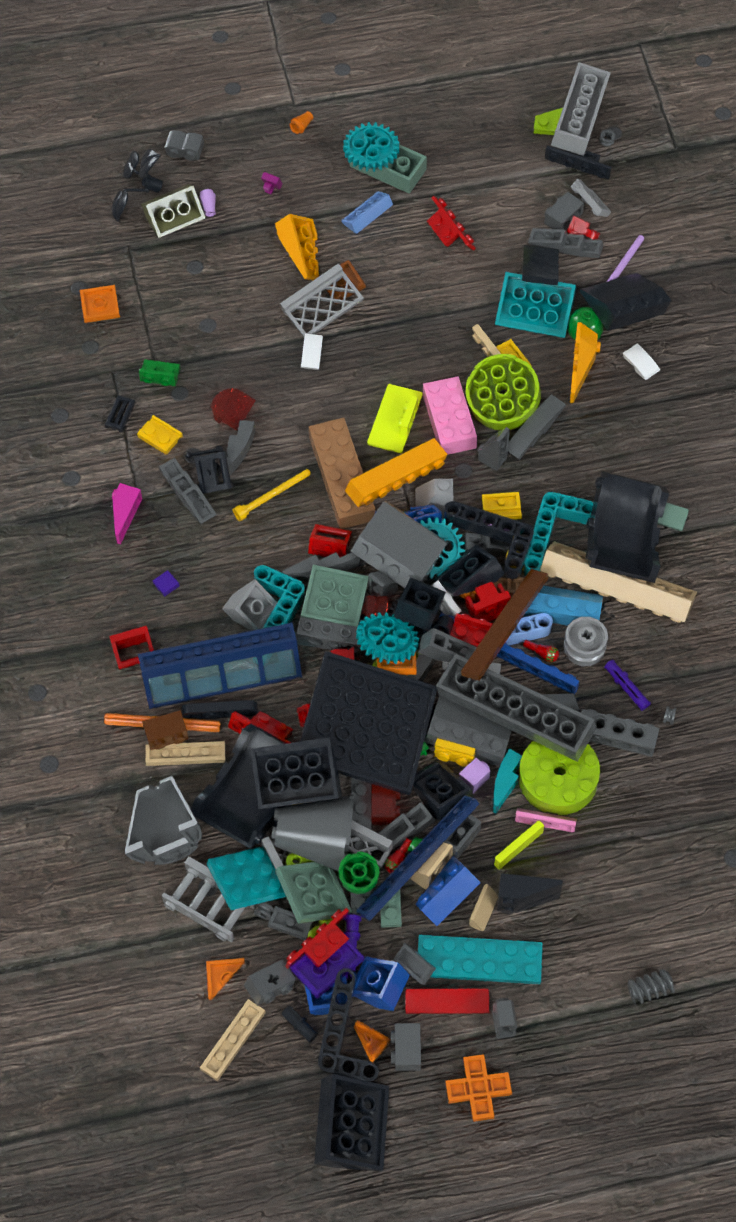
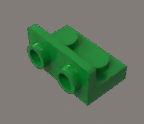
(159, 372)

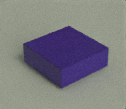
(166, 583)

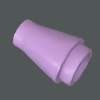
(207, 201)

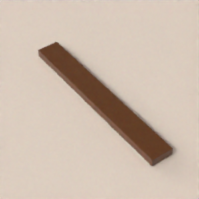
(504, 624)

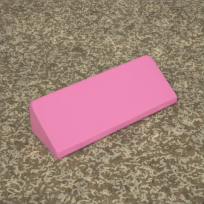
(549, 820)

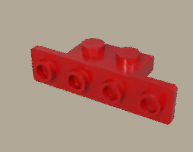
(446, 227)
(262, 721)
(324, 944)

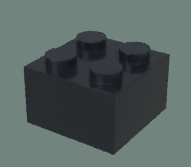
(419, 604)

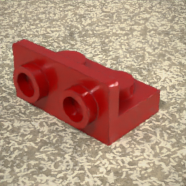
(470, 629)

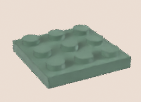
(334, 596)
(312, 891)

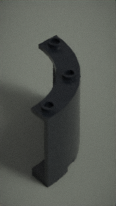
(625, 526)
(232, 800)

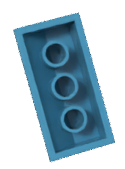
(565, 605)

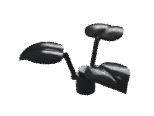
(149, 182)

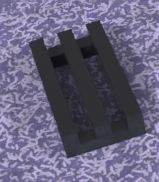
(114, 426)

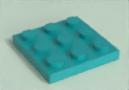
(246, 878)

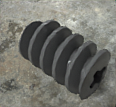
(650, 985)

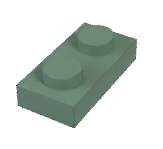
(392, 912)

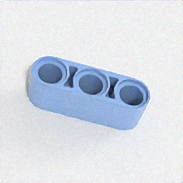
(535, 630)

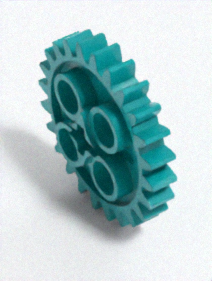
(371, 146)
(446, 533)
(387, 638)

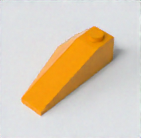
(299, 238)
(584, 357)

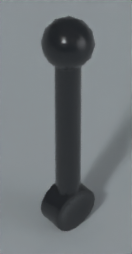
(218, 449)

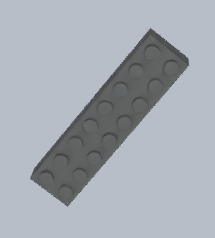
(518, 709)

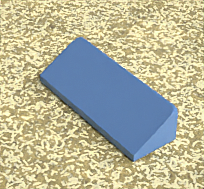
(367, 212)

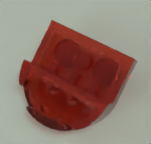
(231, 407)

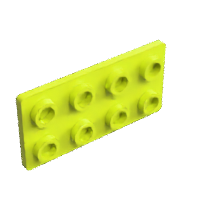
(395, 418)

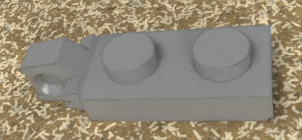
(590, 198)

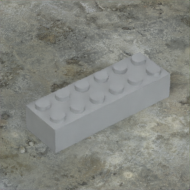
(580, 109)

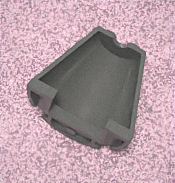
(162, 825)
(316, 830)

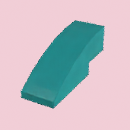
(506, 779)

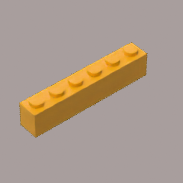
(396, 473)

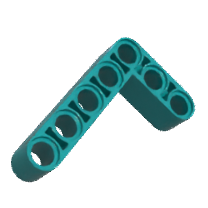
(545, 527)
(284, 592)

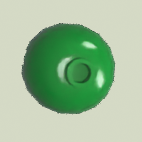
(587, 317)
(359, 872)

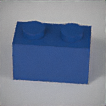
(380, 983)

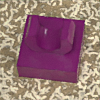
(270, 182)

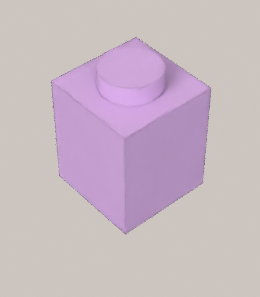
(475, 774)

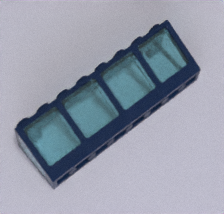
(220, 665)

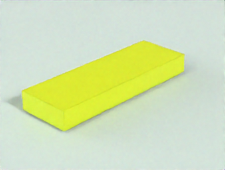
(519, 844)

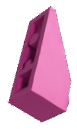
(125, 504)

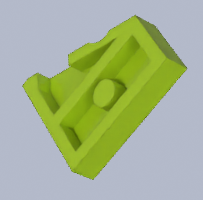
(547, 122)

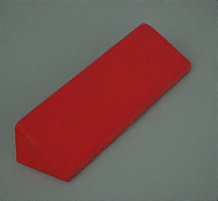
(447, 1001)

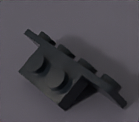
(588, 163)

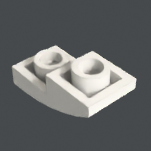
(311, 351)
(642, 362)

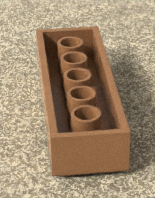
(338, 466)

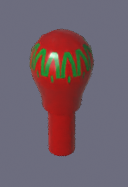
(546, 652)
(397, 857)

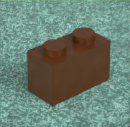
(165, 730)

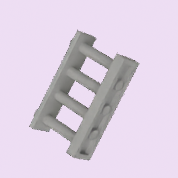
(194, 870)

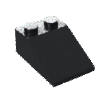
(470, 572)
(440, 788)
(525, 892)

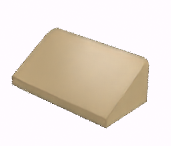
(483, 908)

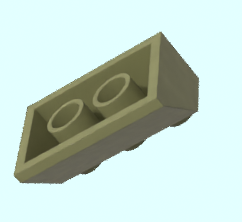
(173, 210)

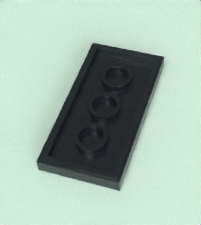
(540, 265)

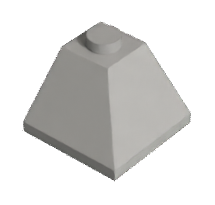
(436, 493)
(250, 606)

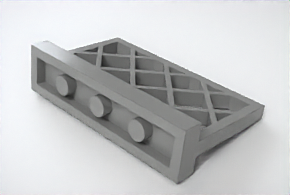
(311, 291)

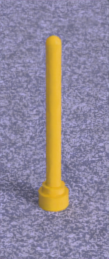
(242, 511)

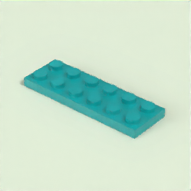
(482, 959)

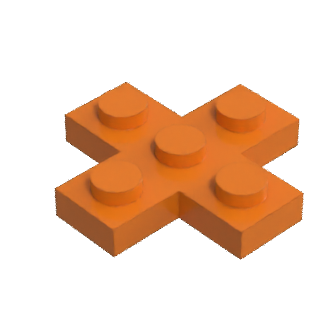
(478, 1088)

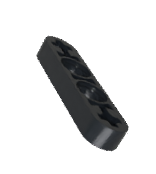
(219, 709)

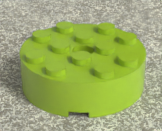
(499, 374)
(555, 792)

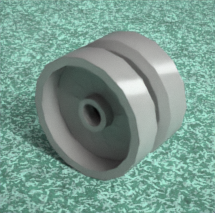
(585, 641)

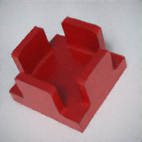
(491, 602)

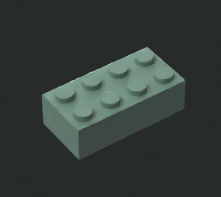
(404, 171)

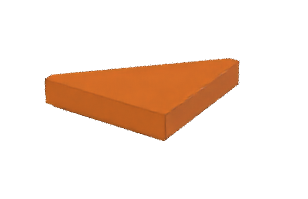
(220, 972)
(372, 1040)

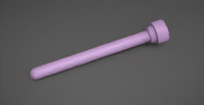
(626, 258)

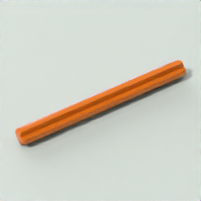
(136, 721)

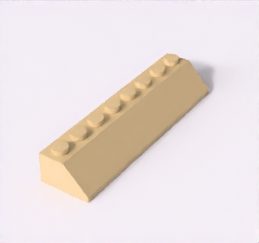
(660, 597)

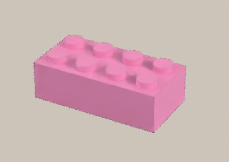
(450, 415)

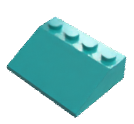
(535, 306)

